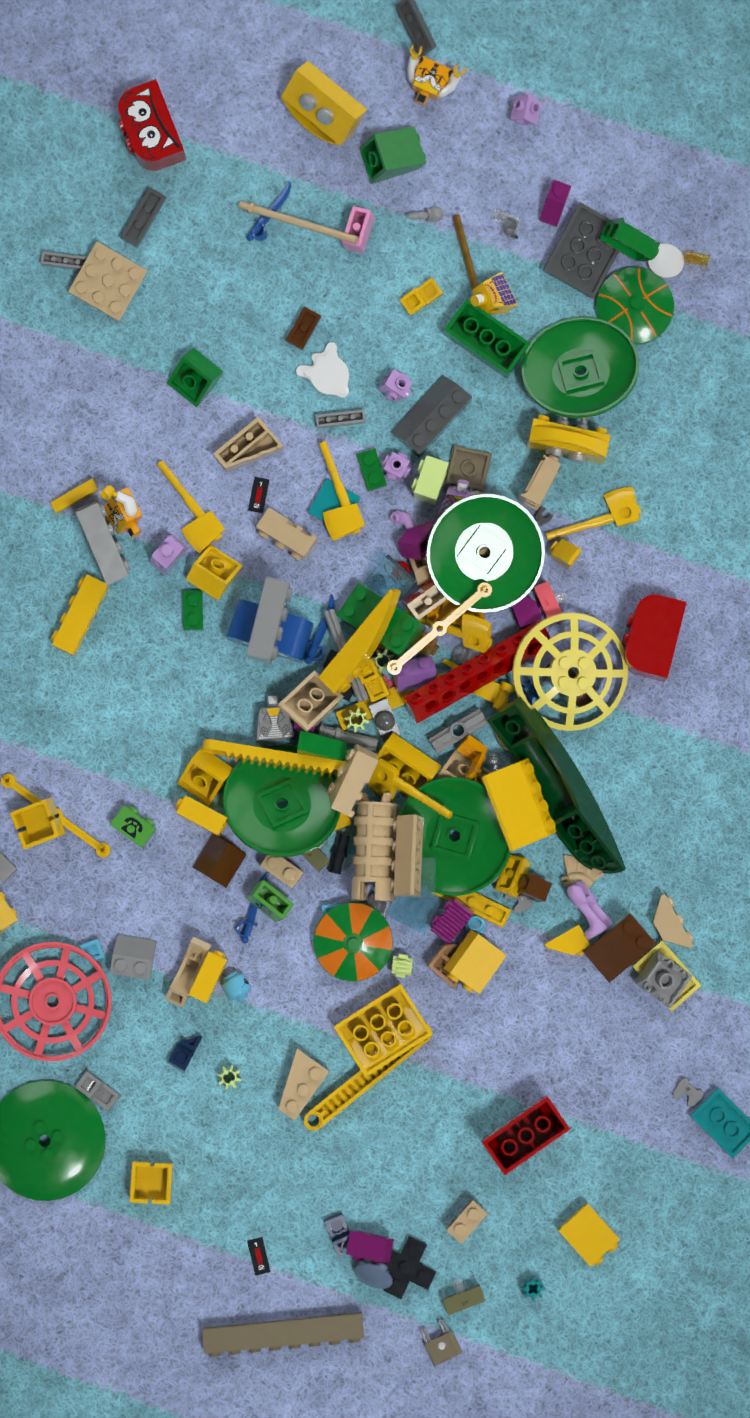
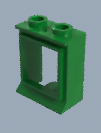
(629, 240)

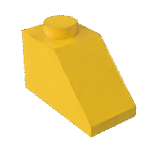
(564, 553)
(570, 942)

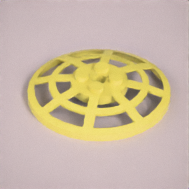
(563, 662)

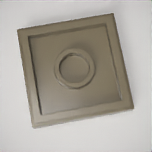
(469, 466)

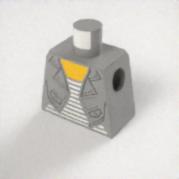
(273, 722)

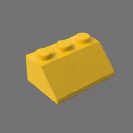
(413, 764)

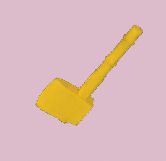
(622, 510)
(347, 518)
(206, 527)
(474, 631)
(386, 780)

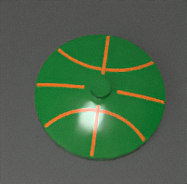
(636, 303)

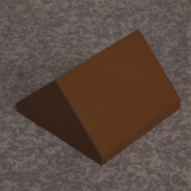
(219, 860)

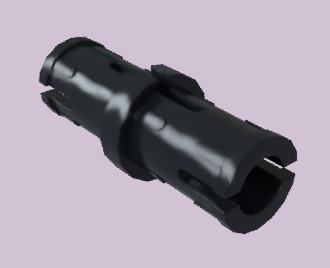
(339, 854)

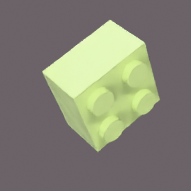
(430, 481)

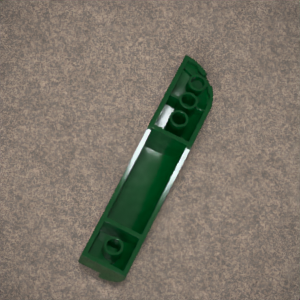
(568, 797)

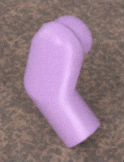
(402, 518)

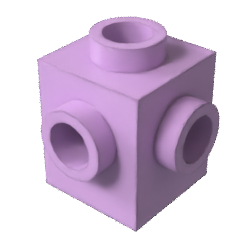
(525, 110)
(396, 386)
(396, 473)

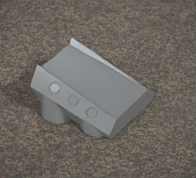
(663, 979)

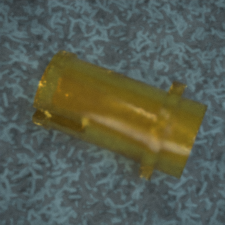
(696, 258)

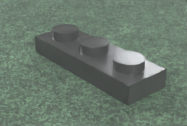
(416, 26)
(143, 217)

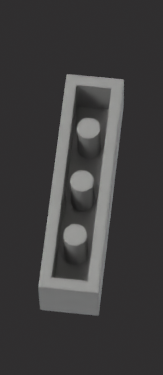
(62, 260)
(340, 419)

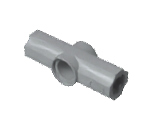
(469, 724)

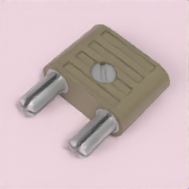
(442, 1347)

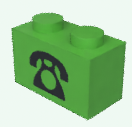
(133, 826)
(269, 901)

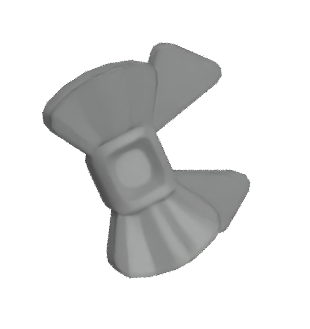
(523, 905)
(684, 1087)

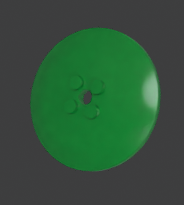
(577, 345)
(513, 556)
(275, 831)
(482, 848)
(74, 1133)

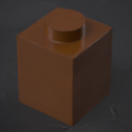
(534, 887)

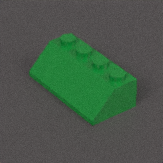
(486, 338)

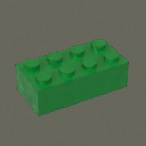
(402, 630)

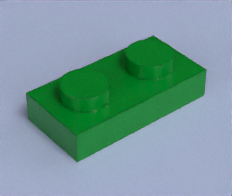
(371, 470)
(193, 610)

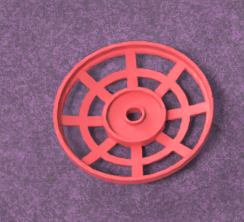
(66, 1001)

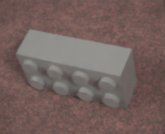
(102, 543)
(268, 620)

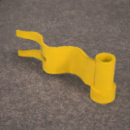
(493, 692)

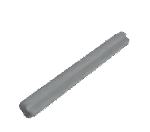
(340, 641)

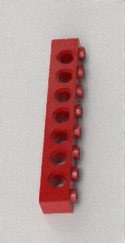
(470, 676)

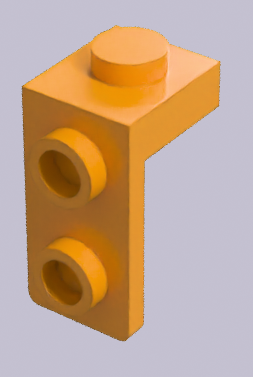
(475, 752)

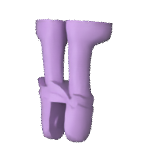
(587, 904)

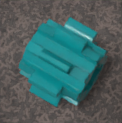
(533, 1282)

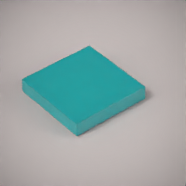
(328, 500)

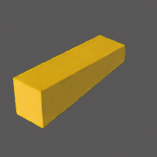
(74, 496)

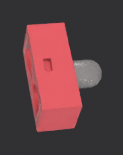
(548, 600)

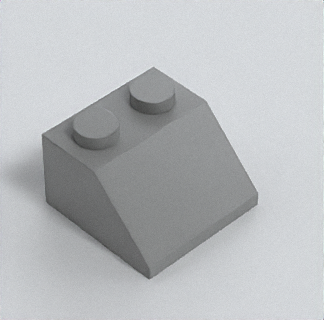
(133, 957)

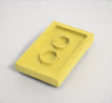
(661, 947)

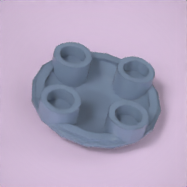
(373, 1275)

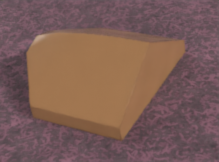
(439, 961)

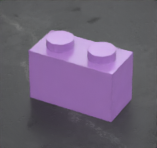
(415, 674)

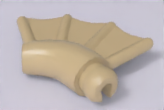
(578, 872)

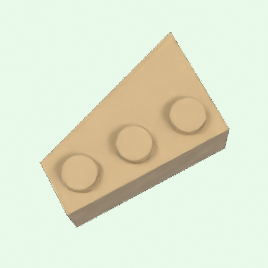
(248, 446)
(286, 535)
(352, 779)
(301, 1084)

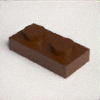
(303, 328)

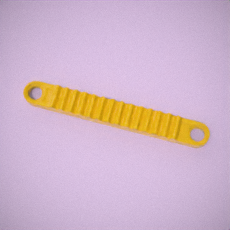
(271, 756)
(353, 1089)

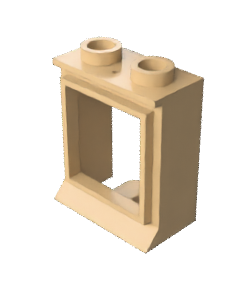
(540, 482)

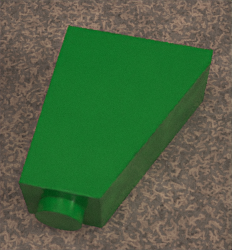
(321, 746)

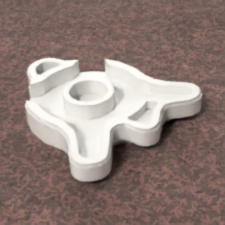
(328, 373)

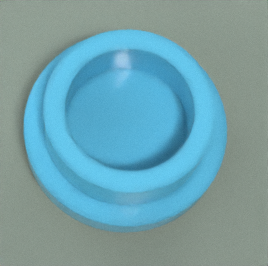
(476, 924)

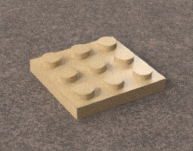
(107, 281)

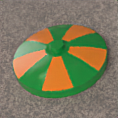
(353, 941)

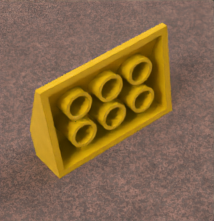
(519, 804)
(382, 1030)

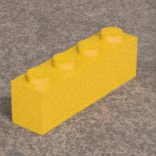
(80, 615)

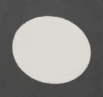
(668, 261)

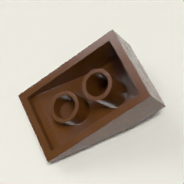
(619, 947)

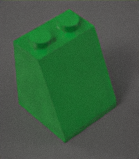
(392, 154)

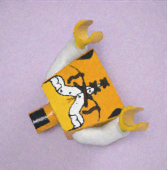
(431, 78)
(122, 510)

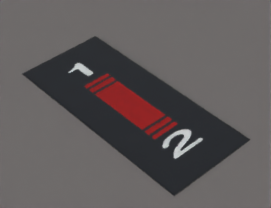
(258, 495)
(258, 1256)

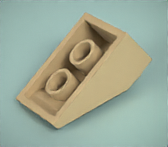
(310, 702)

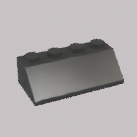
(431, 415)

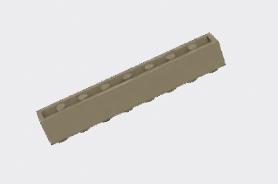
(283, 1333)

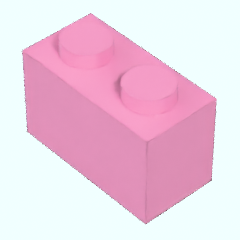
(360, 225)

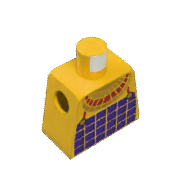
(494, 295)

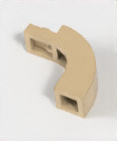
(188, 972)

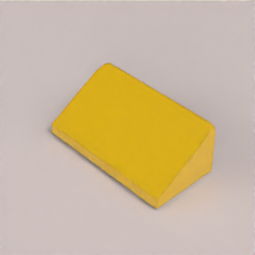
(511, 874)

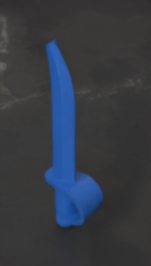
(260, 224)
(315, 645)
(249, 923)

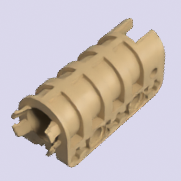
(374, 848)

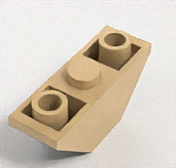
(669, 924)

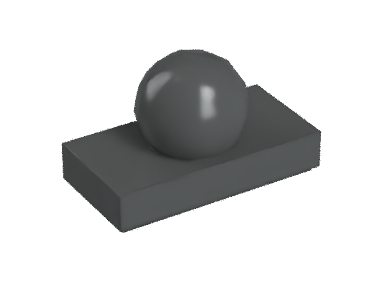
(384, 718)

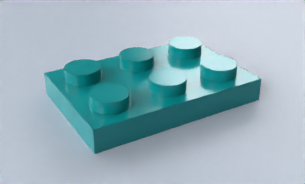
(723, 1122)

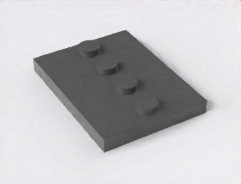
(579, 255)

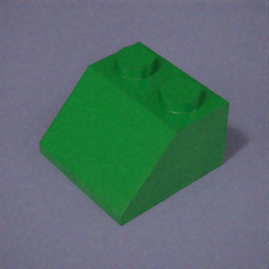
(194, 377)

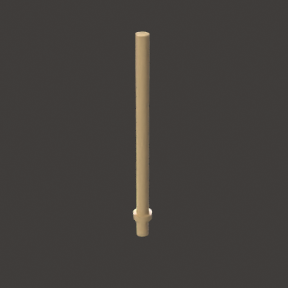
(253, 208)

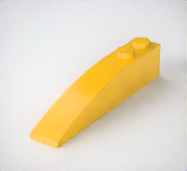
(360, 646)

